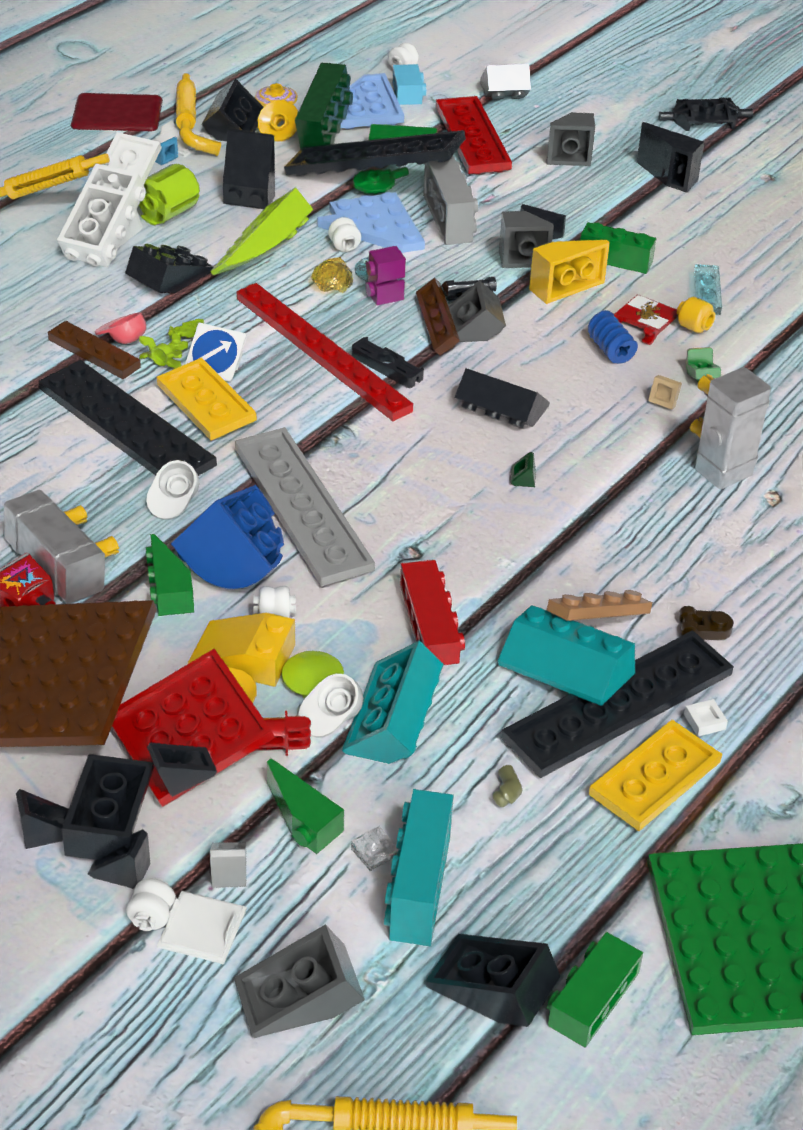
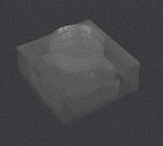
(374, 848)

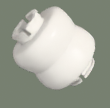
(403, 55)
(344, 234)
(274, 601)
(151, 904)

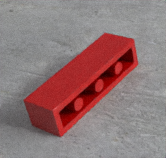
(431, 611)

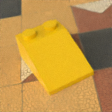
(567, 268)
(251, 643)

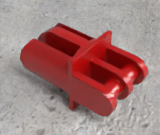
(289, 733)

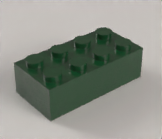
(324, 106)

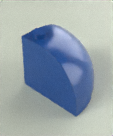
(233, 541)

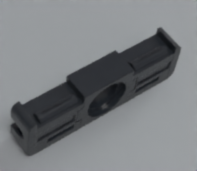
(398, 370)

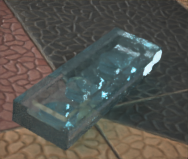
(708, 285)

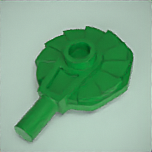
(378, 180)

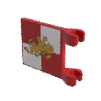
(647, 315)

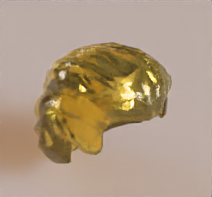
(332, 275)

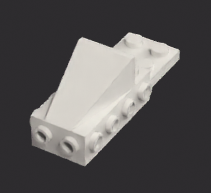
(109, 202)

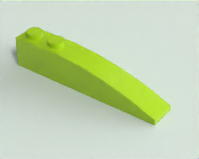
(267, 230)

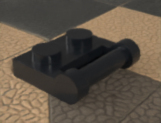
(456, 289)

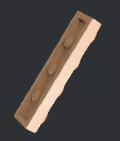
(599, 606)

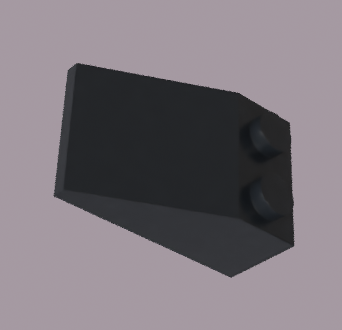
(249, 169)
(496, 977)

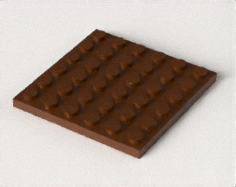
(67, 669)

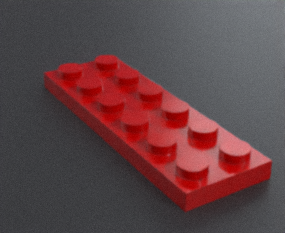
(482, 147)

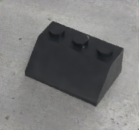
(232, 109)
(500, 399)
(105, 806)

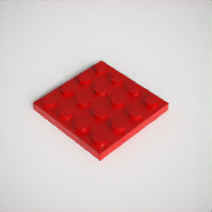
(192, 708)

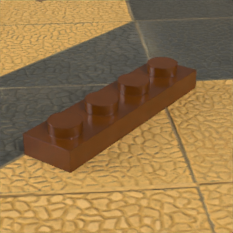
(437, 316)
(94, 349)

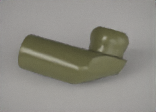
(510, 789)

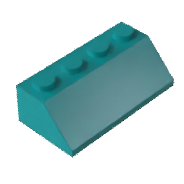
(568, 655)
(394, 705)

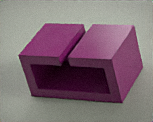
(383, 270)

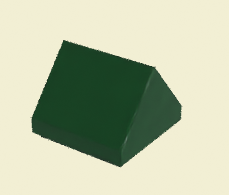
(524, 471)

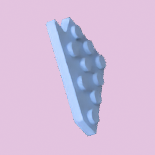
(372, 103)
(379, 219)

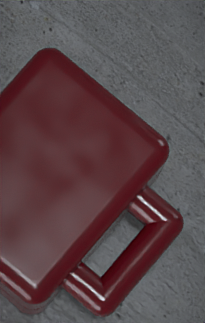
(117, 112)

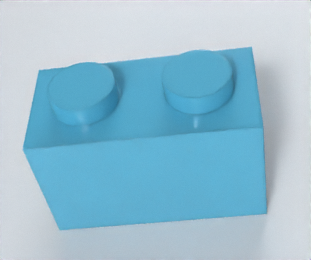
(408, 84)

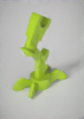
(163, 353)

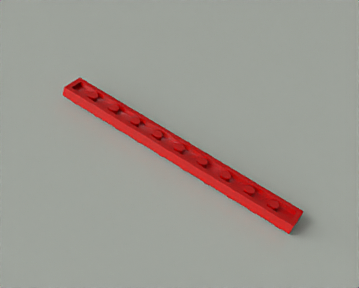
(325, 352)

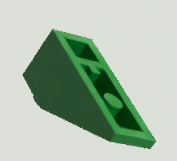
(307, 812)

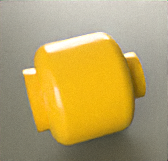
(696, 314)

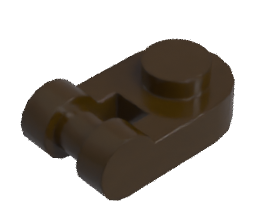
(707, 624)

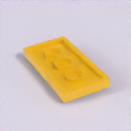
(206, 398)
(655, 775)

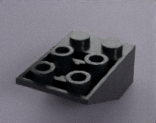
(670, 156)
(166, 267)

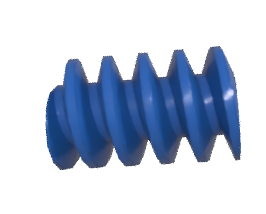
(612, 337)

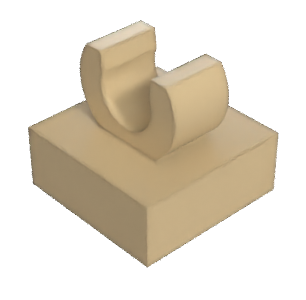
(665, 392)

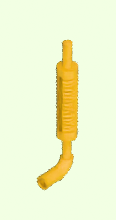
(187, 117)
(50, 175)
(385, 1116)

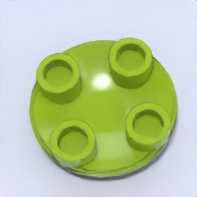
(308, 669)

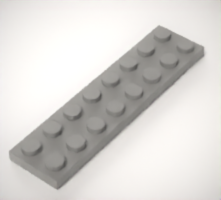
(304, 507)

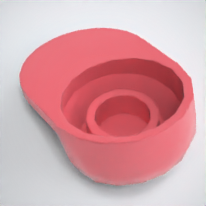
(124, 329)

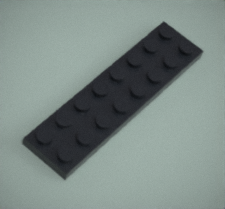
(375, 153)
(123, 419)
(579, 726)

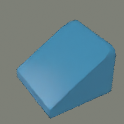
(168, 151)

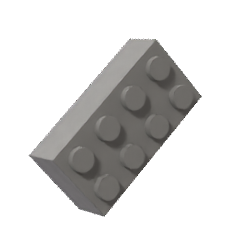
(450, 201)

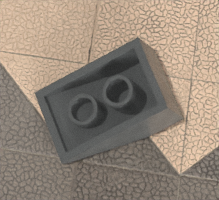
(299, 985)

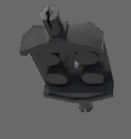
(705, 111)

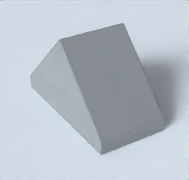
(228, 864)

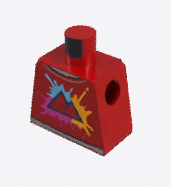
(25, 583)

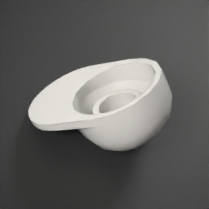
(172, 490)
(331, 704)

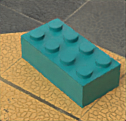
(419, 867)

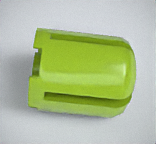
(169, 194)

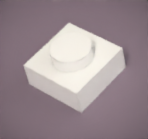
(705, 717)

